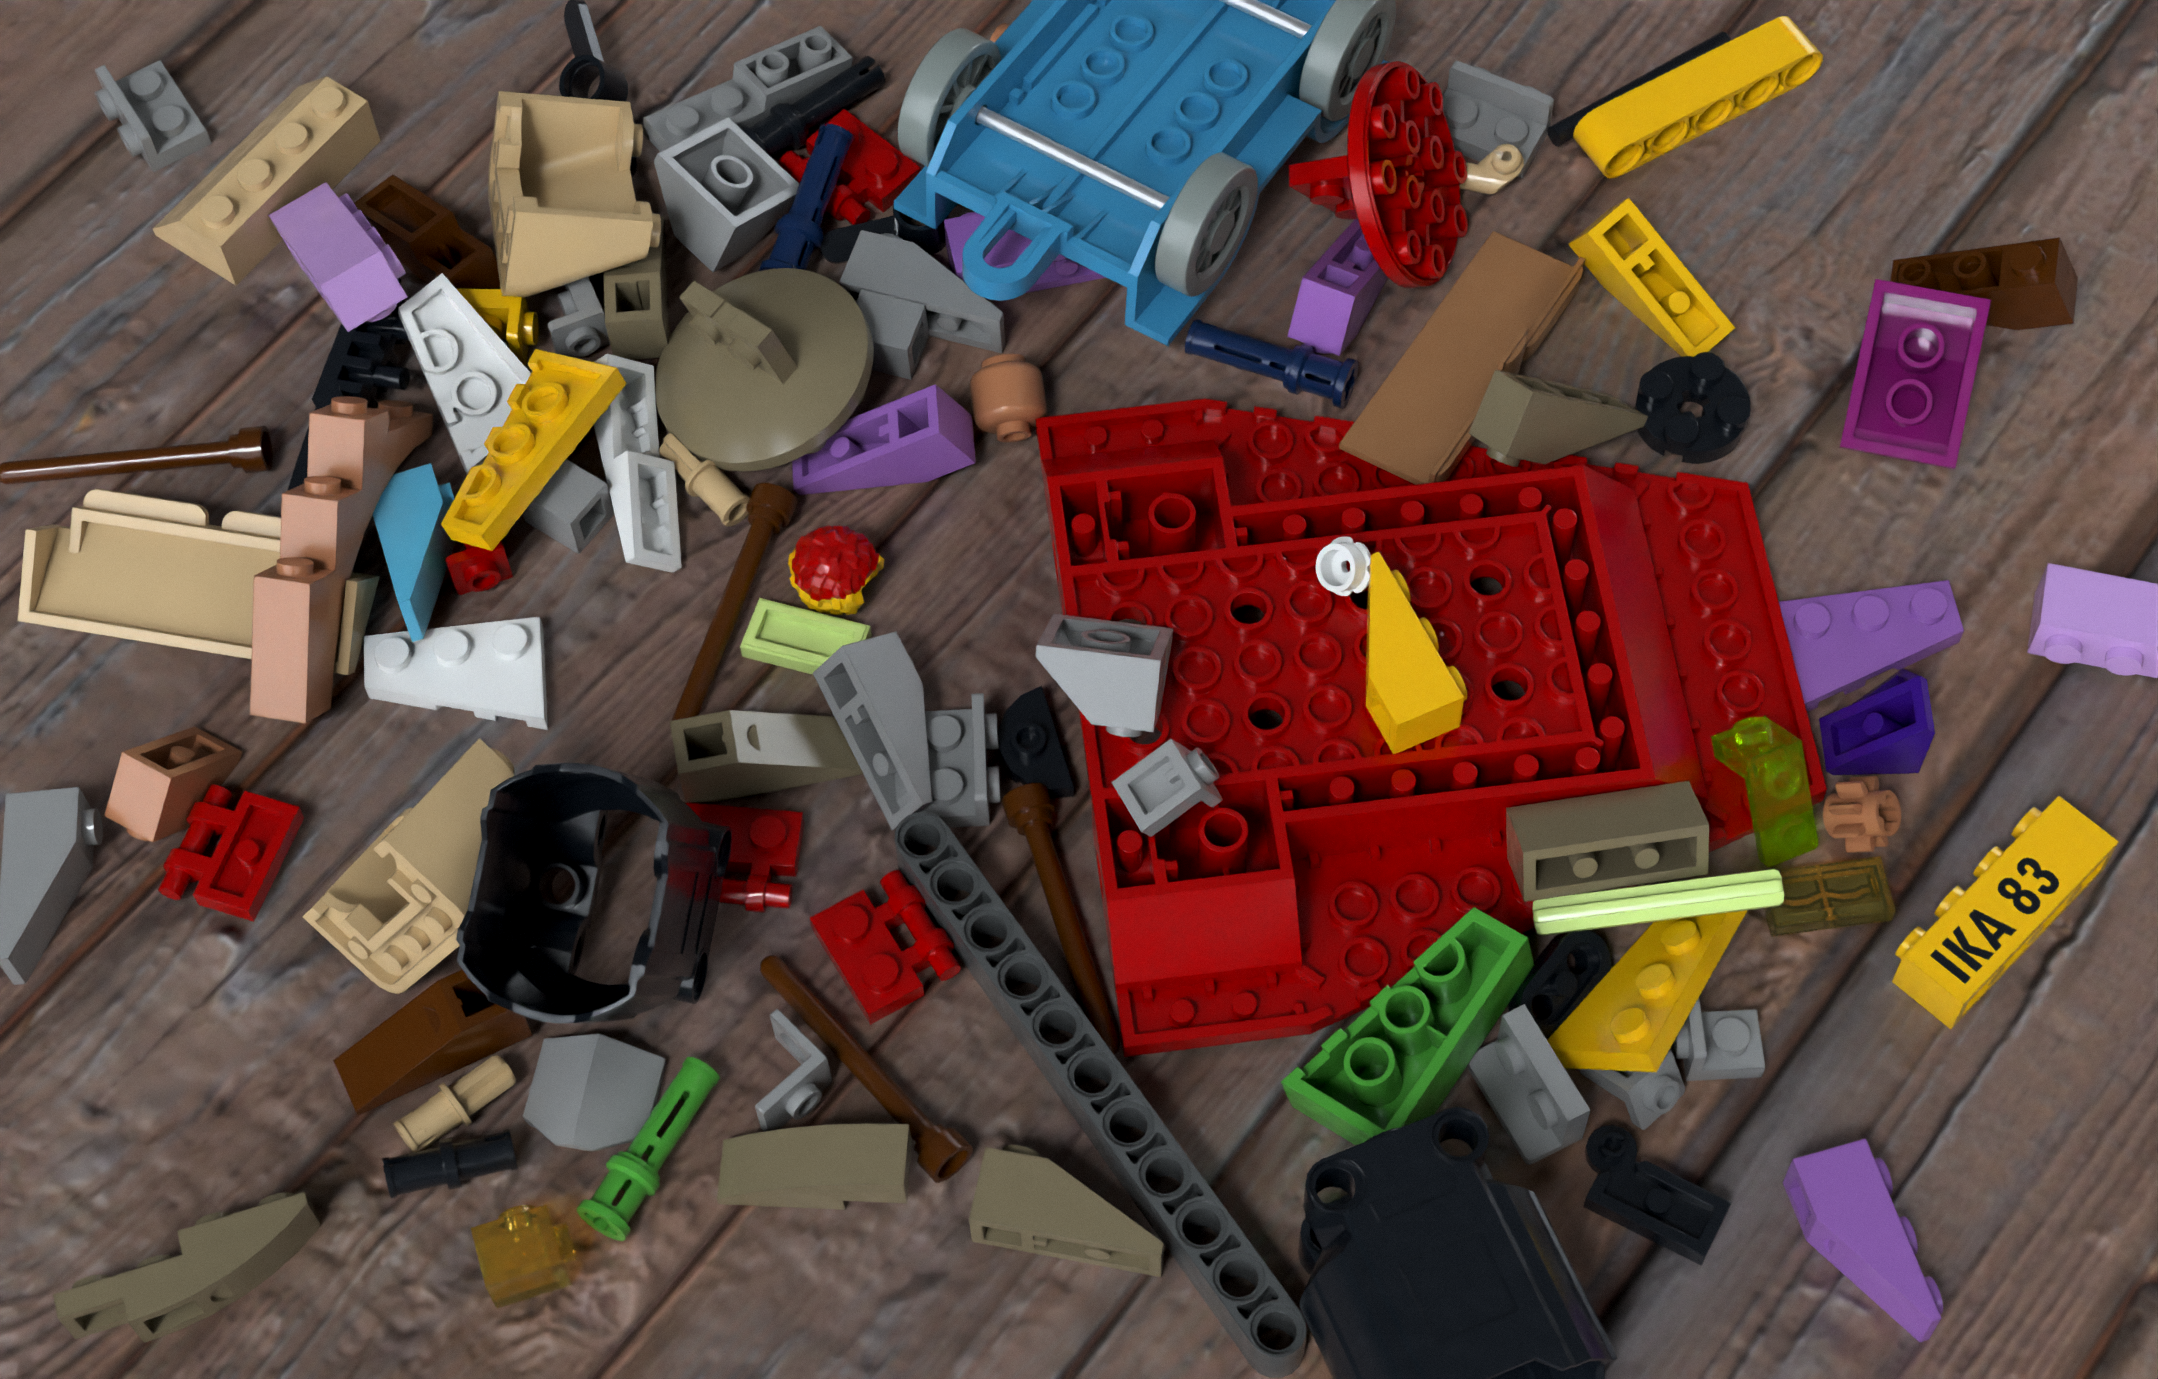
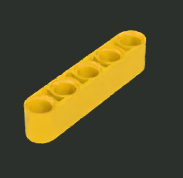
(1697, 97)

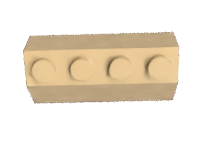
(300, 145)

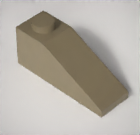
(1547, 419)
(1045, 1211)

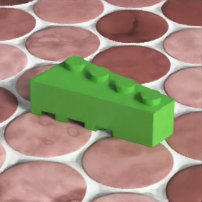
(1416, 1035)

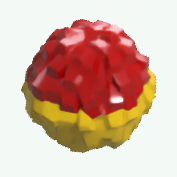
(833, 568)

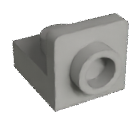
(583, 324)
(1167, 785)
(1720, 1045)
(1644, 1093)

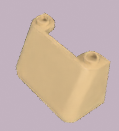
(564, 191)
(412, 886)

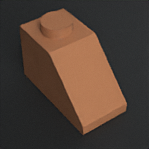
(165, 779)

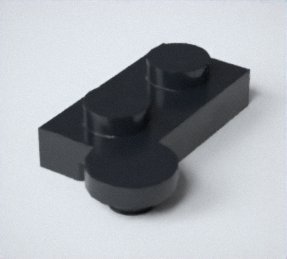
(1650, 1197)

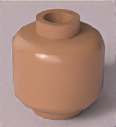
(1008, 397)

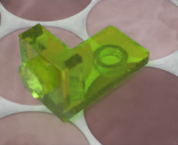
(1775, 786)

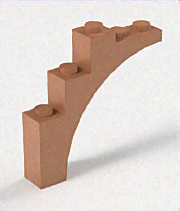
(322, 528)

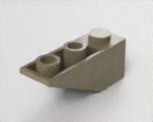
(638, 305)
(757, 753)

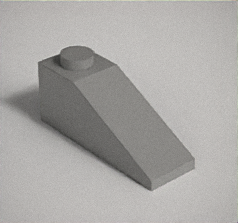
(908, 272)
(883, 720)
(43, 867)

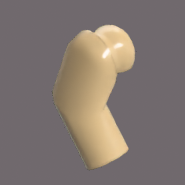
(1494, 170)

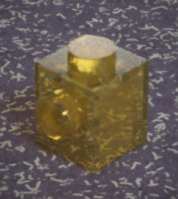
(523, 1254)

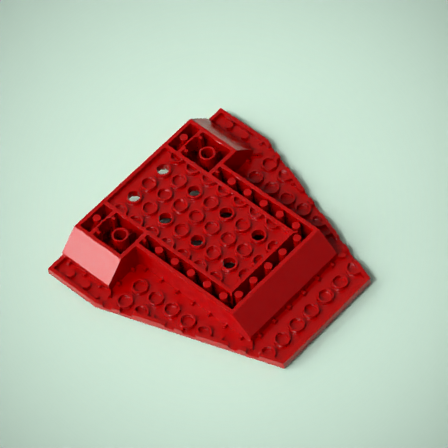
(1331, 864)

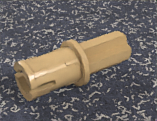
(706, 481)
(455, 1104)

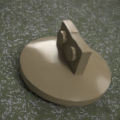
(763, 368)

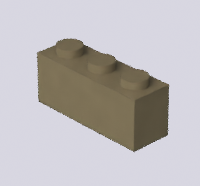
(1607, 841)

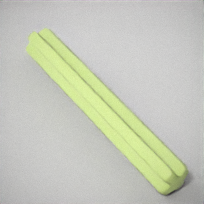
(1658, 902)

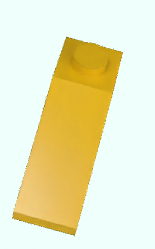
(1651, 280)

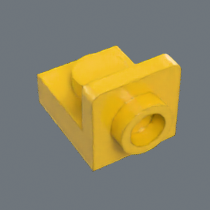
(507, 318)

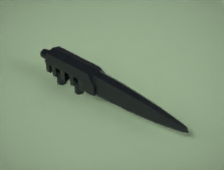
(358, 367)

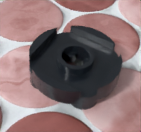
(1696, 380)

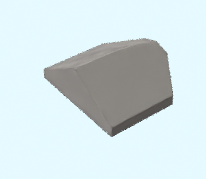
(592, 1091)

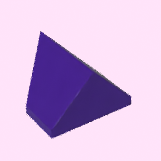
(1882, 730)

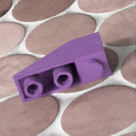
(1852, 1222)

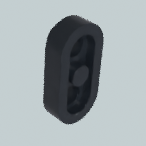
(1555, 985)

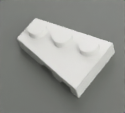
(467, 667)

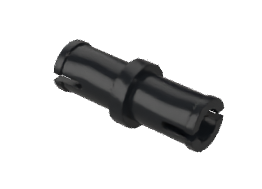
(449, 1163)

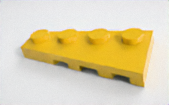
(539, 434)
(1645, 996)

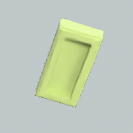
(797, 636)

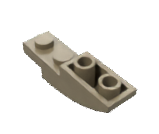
(218, 1265)

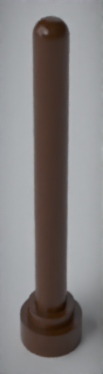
(246, 450)
(768, 511)
(1030, 812)
(939, 1149)

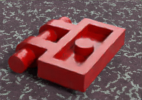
(870, 169)
(763, 845)
(245, 858)
(868, 956)

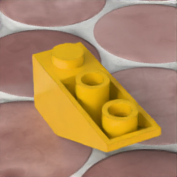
(1406, 679)

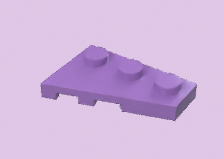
(1863, 633)

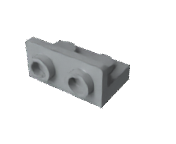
(1494, 112)
(153, 115)
(959, 765)
(1529, 1088)

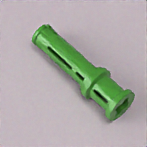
(642, 1177)

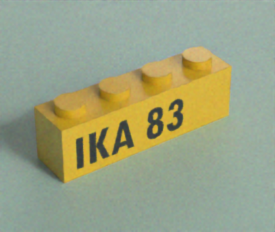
(2002, 911)

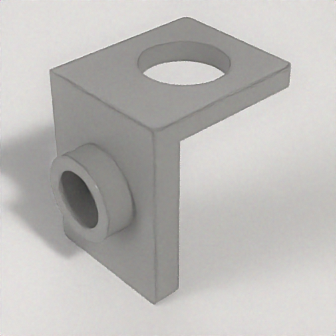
(803, 1087)

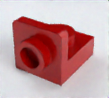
(478, 568)

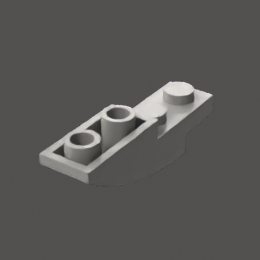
(758, 83)

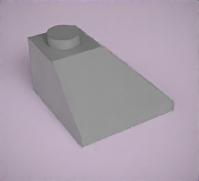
(722, 192)
(1109, 669)

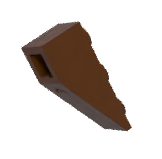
(2026, 281)
(427, 1040)

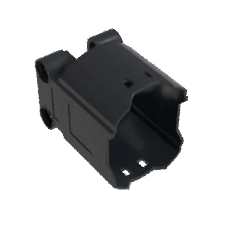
(528, 945)
(1440, 1266)

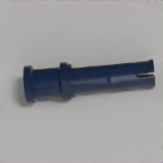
(800, 229)
(1296, 368)

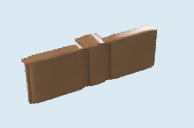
(1484, 323)

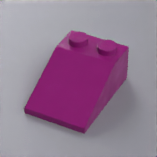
(1915, 374)

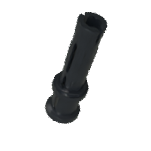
(790, 124)

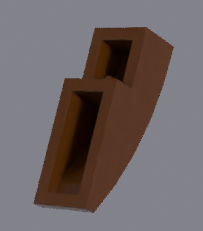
(428, 236)

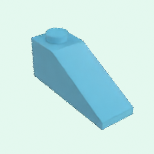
(415, 542)

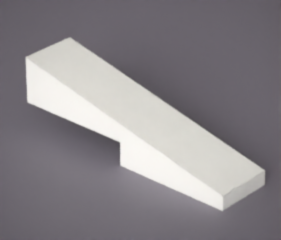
(636, 476)

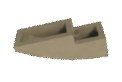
(817, 1166)

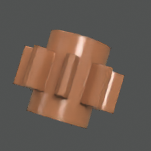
(1862, 814)

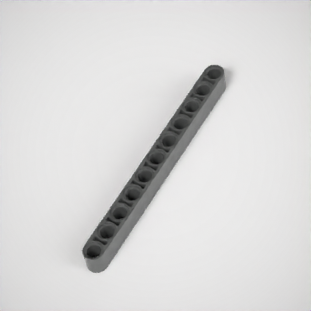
(1106, 1111)

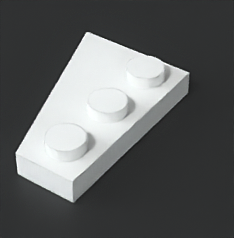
(463, 365)

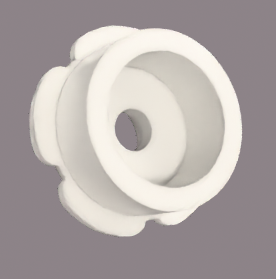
(1332, 567)

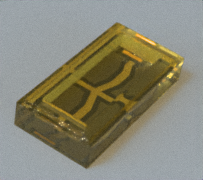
(1832, 897)

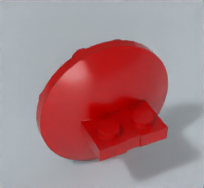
(1396, 175)

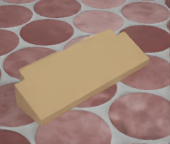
(165, 576)

